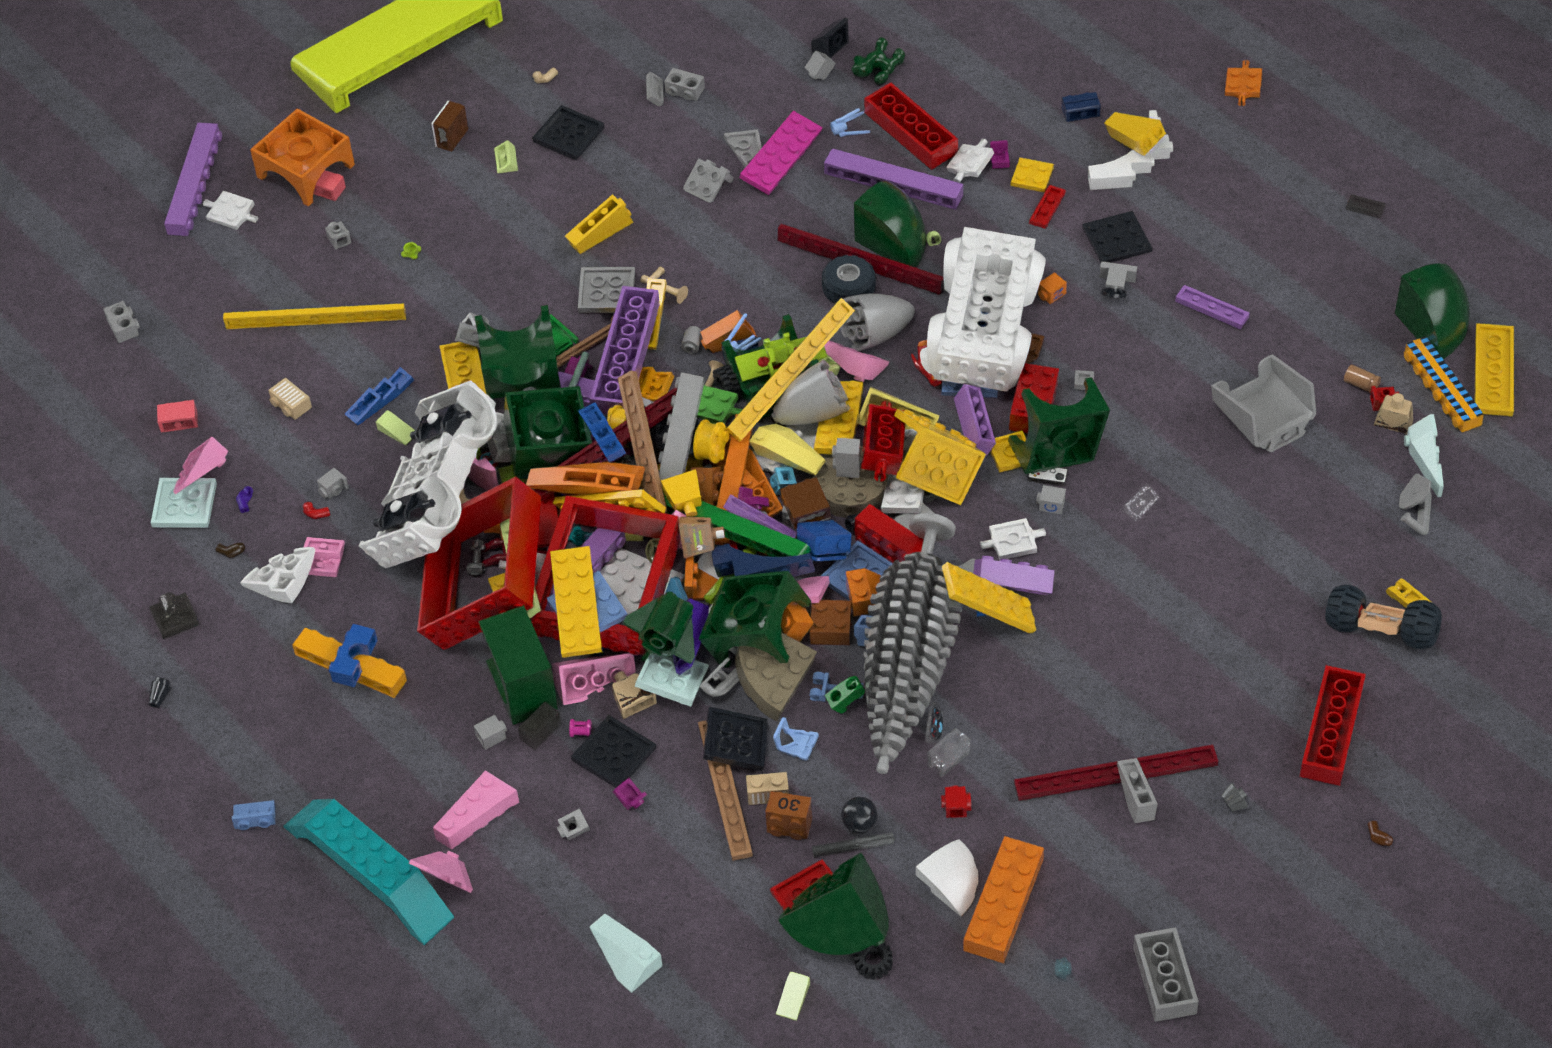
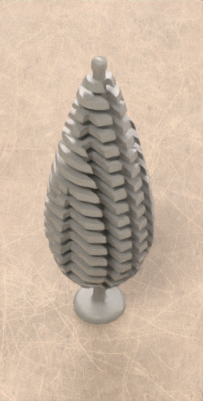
(908, 639)

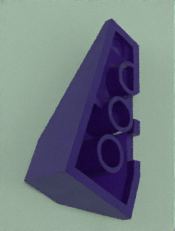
(699, 617)

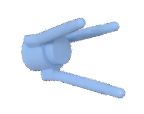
(839, 125)
(742, 346)

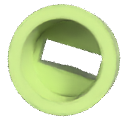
(937, 238)

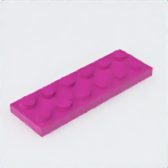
(780, 152)

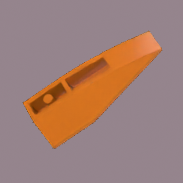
(587, 478)
(756, 480)

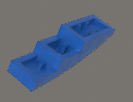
(380, 396)
(602, 432)

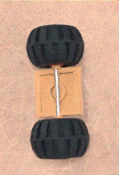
(1418, 622)

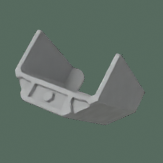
(1271, 407)

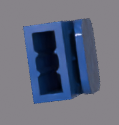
(826, 539)

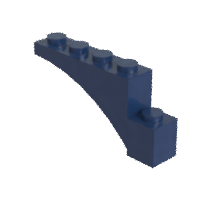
(733, 561)

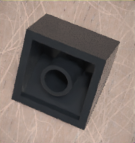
(832, 38)

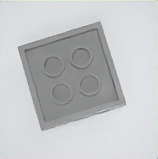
(602, 287)

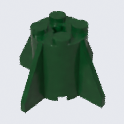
(664, 627)

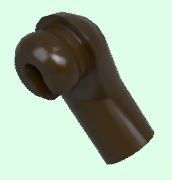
(232, 550)

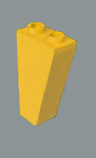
(1135, 131)
(600, 224)

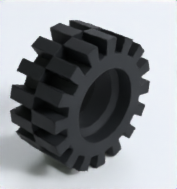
(726, 379)
(877, 969)

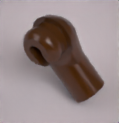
(1377, 836)

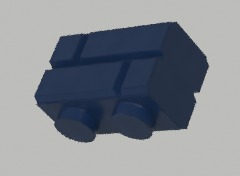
(1081, 106)

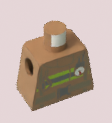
(698, 535)

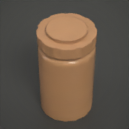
(1361, 378)

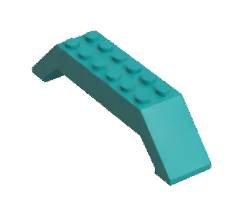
(373, 865)

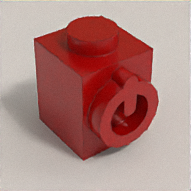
(956, 801)

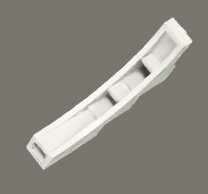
(1123, 170)

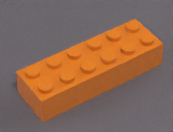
(1003, 899)

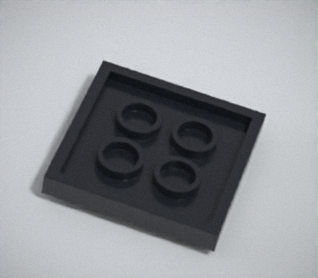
(568, 132)
(1117, 237)
(735, 738)
(613, 751)

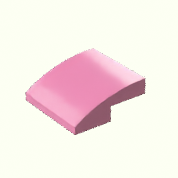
(483, 474)
(326, 557)
(814, 587)

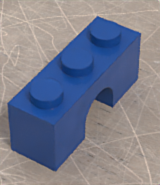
(357, 641)

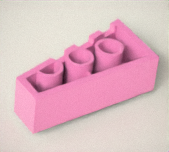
(474, 809)

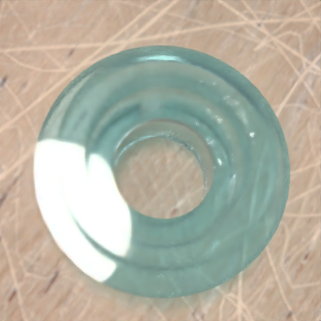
(1062, 968)

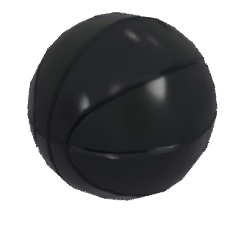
(859, 814)

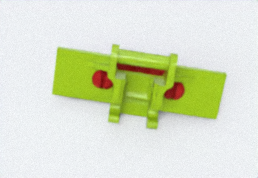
(770, 359)

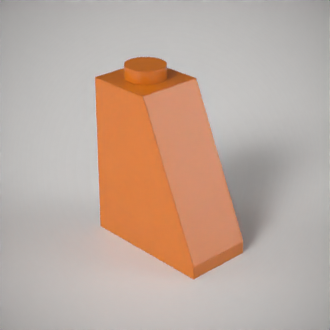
(720, 331)

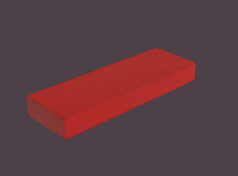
(1047, 206)

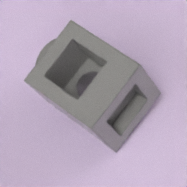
(336, 231)
(332, 484)
(576, 818)

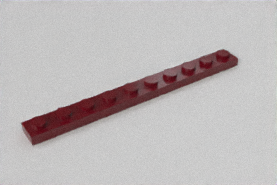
(881, 265)
(592, 453)
(1109, 774)

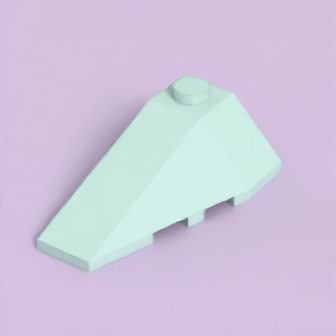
(1425, 453)
(627, 953)

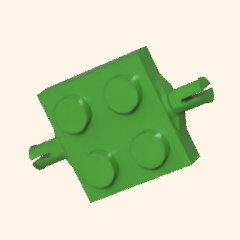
(717, 405)

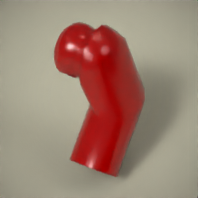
(315, 513)

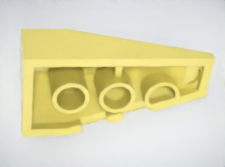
(877, 397)
(786, 447)

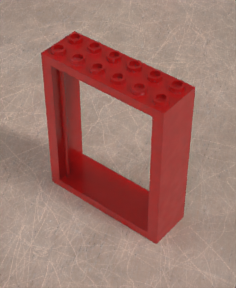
(618, 519)
(437, 612)

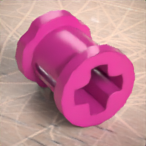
(580, 728)

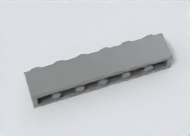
(681, 425)

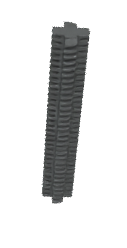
(861, 842)

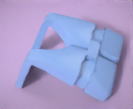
(802, 743)

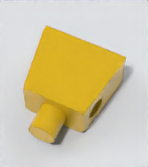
(683, 492)

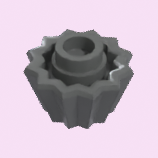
(1234, 798)

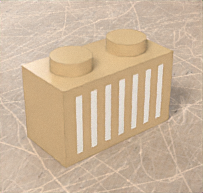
(289, 398)
(761, 785)

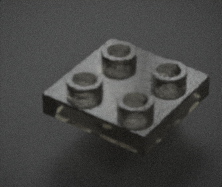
(173, 614)

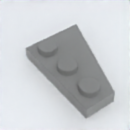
(744, 144)

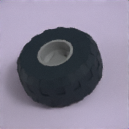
(847, 277)

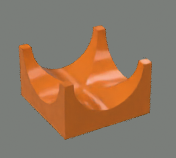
(301, 152)

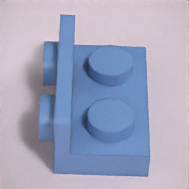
(253, 815)

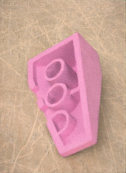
(859, 364)
(200, 462)
(583, 676)
(444, 867)

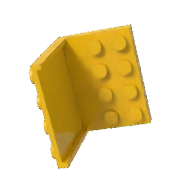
(939, 459)

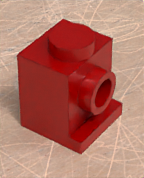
(1378, 394)

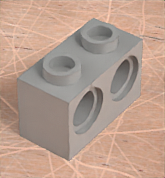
(684, 84)
(121, 321)

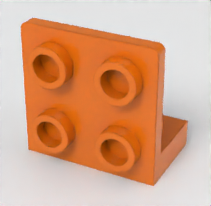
(696, 581)

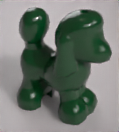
(878, 59)

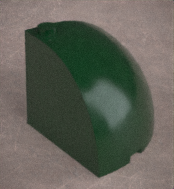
(890, 224)
(1434, 306)
(839, 911)

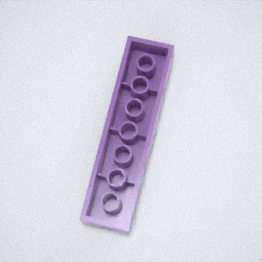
(625, 344)

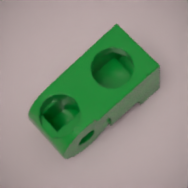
(845, 694)

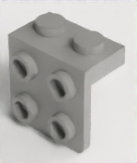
(706, 180)

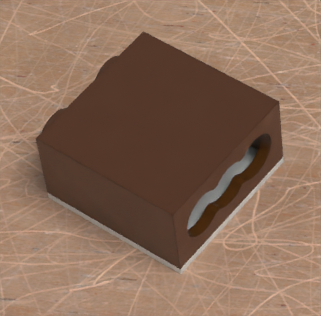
(450, 126)
(805, 502)

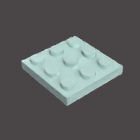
(185, 509)
(661, 679)

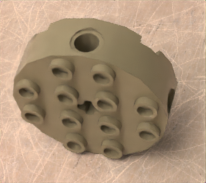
(848, 494)

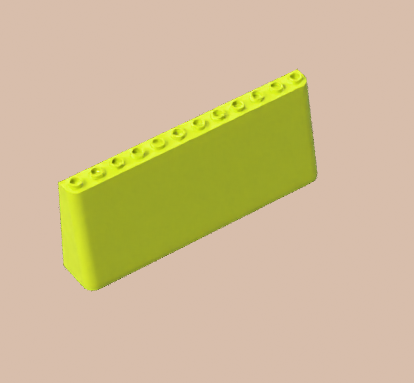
(384, 43)

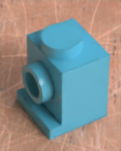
(778, 479)

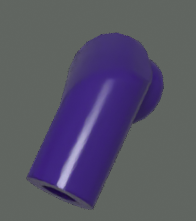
(243, 498)

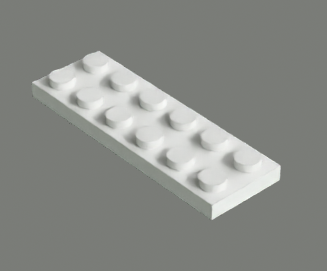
(899, 495)

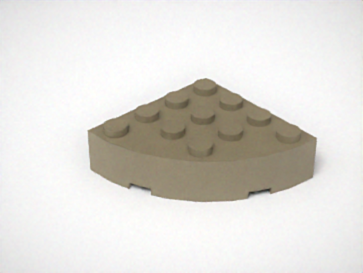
(768, 680)

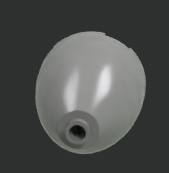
(875, 318)
(811, 398)

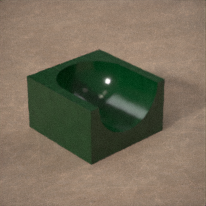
(544, 427)
(518, 664)

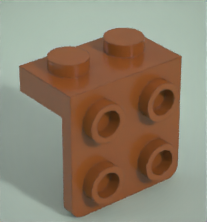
(709, 483)

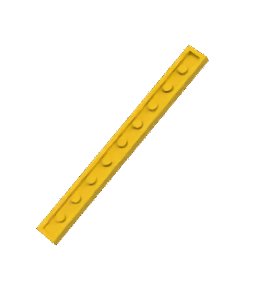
(314, 316)
(790, 370)

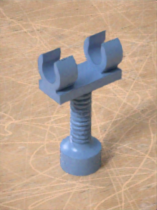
(822, 679)

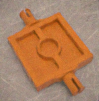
(1243, 82)

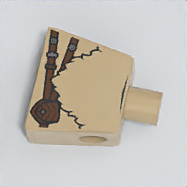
(1395, 414)
(630, 698)

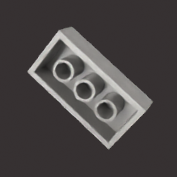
(1165, 974)

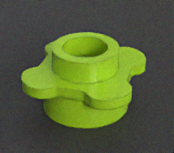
(411, 250)

